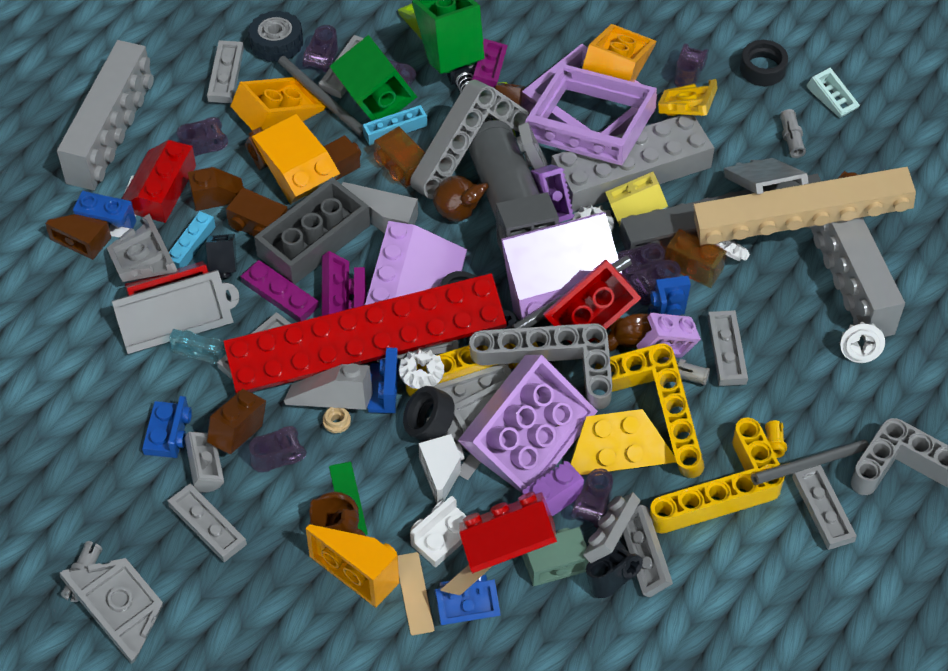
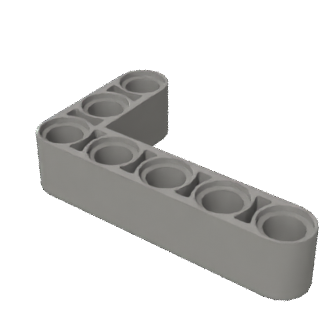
(459, 130)
(552, 351)
(902, 449)

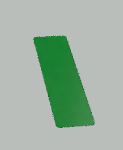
(344, 481)

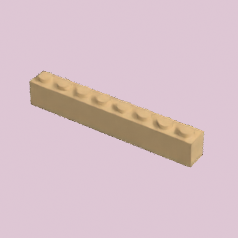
(804, 206)

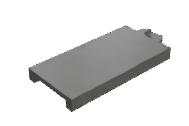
(763, 173)
(188, 304)

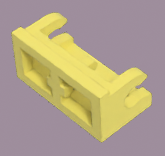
(636, 197)

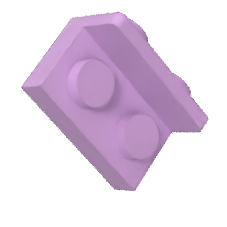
(673, 330)

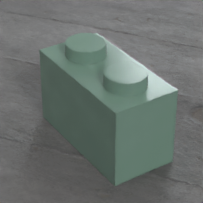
(557, 559)

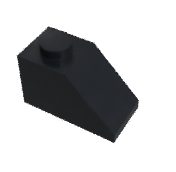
(222, 254)

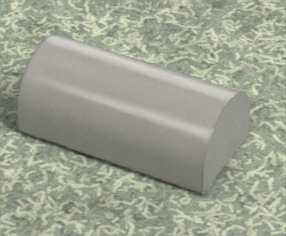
(203, 462)

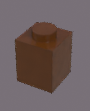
(344, 155)

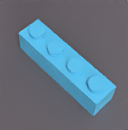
(407, 120)
(192, 239)

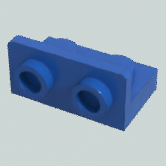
(106, 208)
(670, 296)
(384, 383)
(166, 428)
(475, 603)

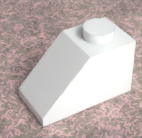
(441, 464)

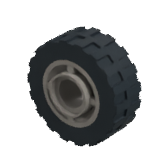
(275, 35)

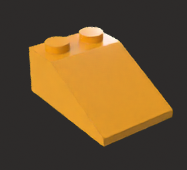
(618, 53)
(272, 101)
(295, 158)
(356, 561)

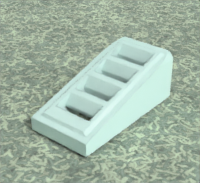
(833, 83)

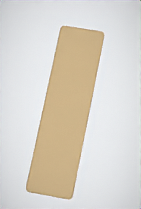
(463, 581)
(415, 594)

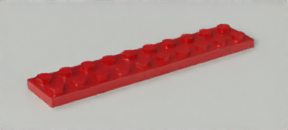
(364, 333)

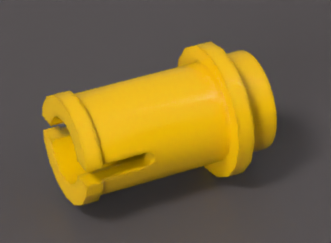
(775, 436)

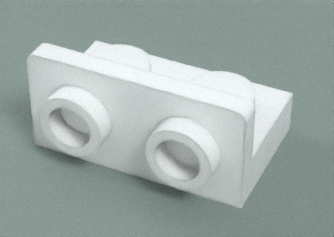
(439, 532)

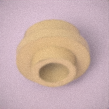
(336, 414)

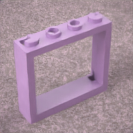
(535, 90)
(583, 140)

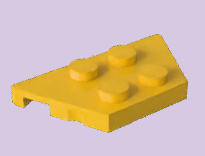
(688, 99)
(619, 443)

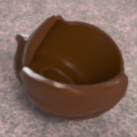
(457, 197)
(627, 331)
(335, 512)

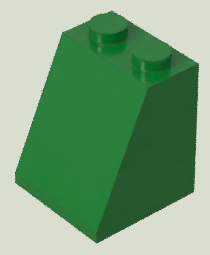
(450, 32)
(372, 80)

